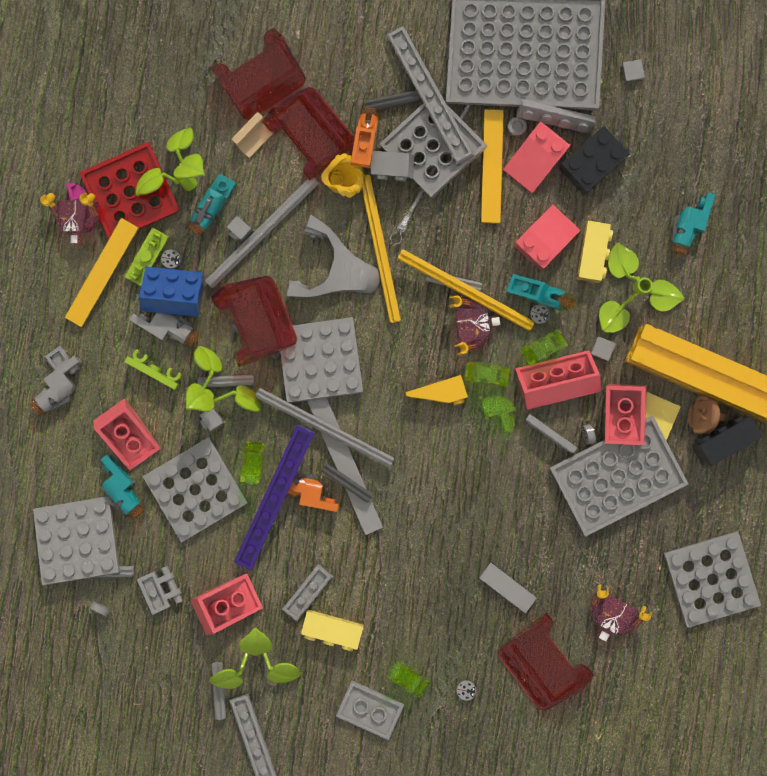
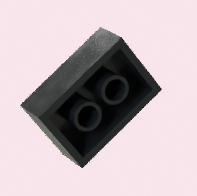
(594, 160)
(726, 440)

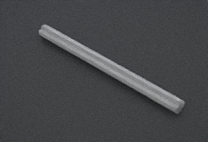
(261, 232)
(324, 427)

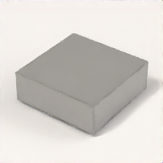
(633, 70)
(603, 348)
(57, 357)

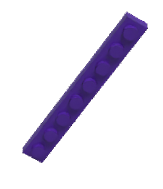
(274, 497)

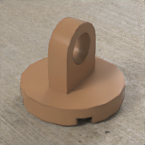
(705, 415)

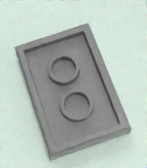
(370, 710)

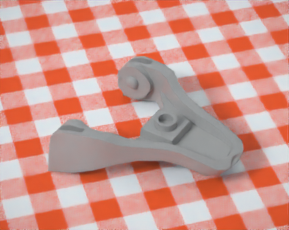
(346, 271)

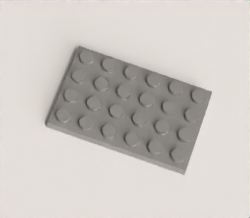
(618, 478)

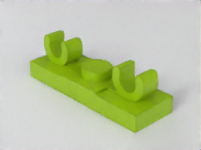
(147, 255)
(153, 371)

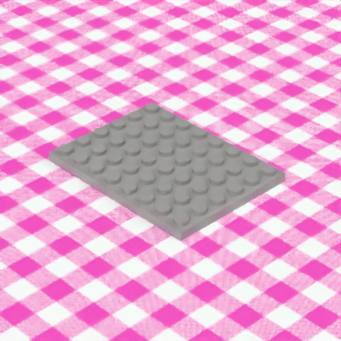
(526, 52)

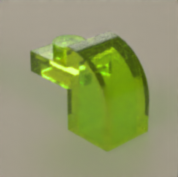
(544, 347)
(487, 374)
(500, 406)
(252, 462)
(408, 678)

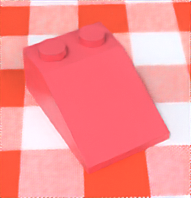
(536, 157)
(546, 238)
(625, 414)
(126, 434)
(226, 604)

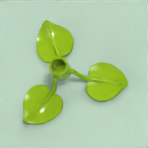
(186, 171)
(663, 293)
(202, 399)
(255, 644)

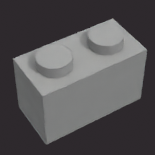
(392, 165)

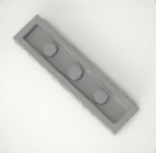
(555, 116)

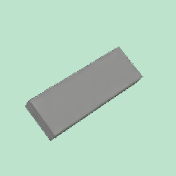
(549, 433)
(507, 587)
(307, 592)

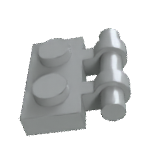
(154, 592)

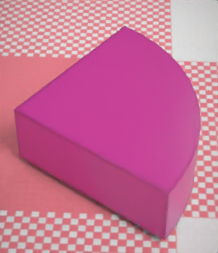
(75, 191)

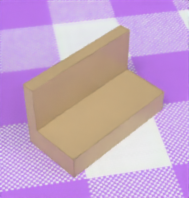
(252, 136)

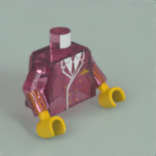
(74, 215)
(472, 324)
(615, 615)

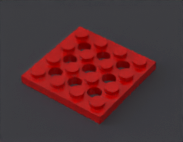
(127, 162)

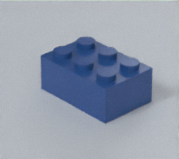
(171, 291)

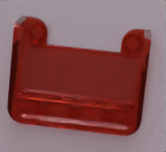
(263, 78)
(312, 129)
(258, 316)
(541, 666)

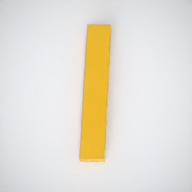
(492, 167)
(101, 272)

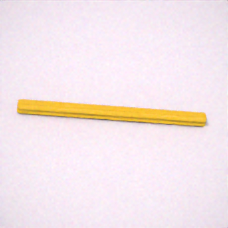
(380, 250)
(465, 290)

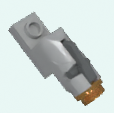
(168, 325)
(59, 388)

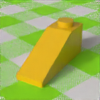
(444, 391)

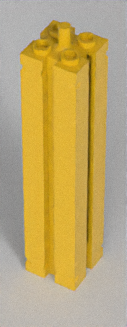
(700, 371)

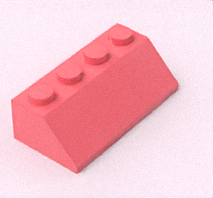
(558, 379)

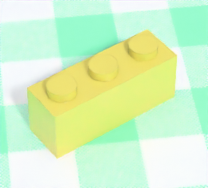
(594, 252)
(332, 630)

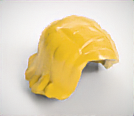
(343, 177)

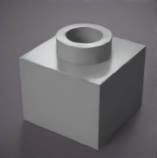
(239, 229)
(211, 420)

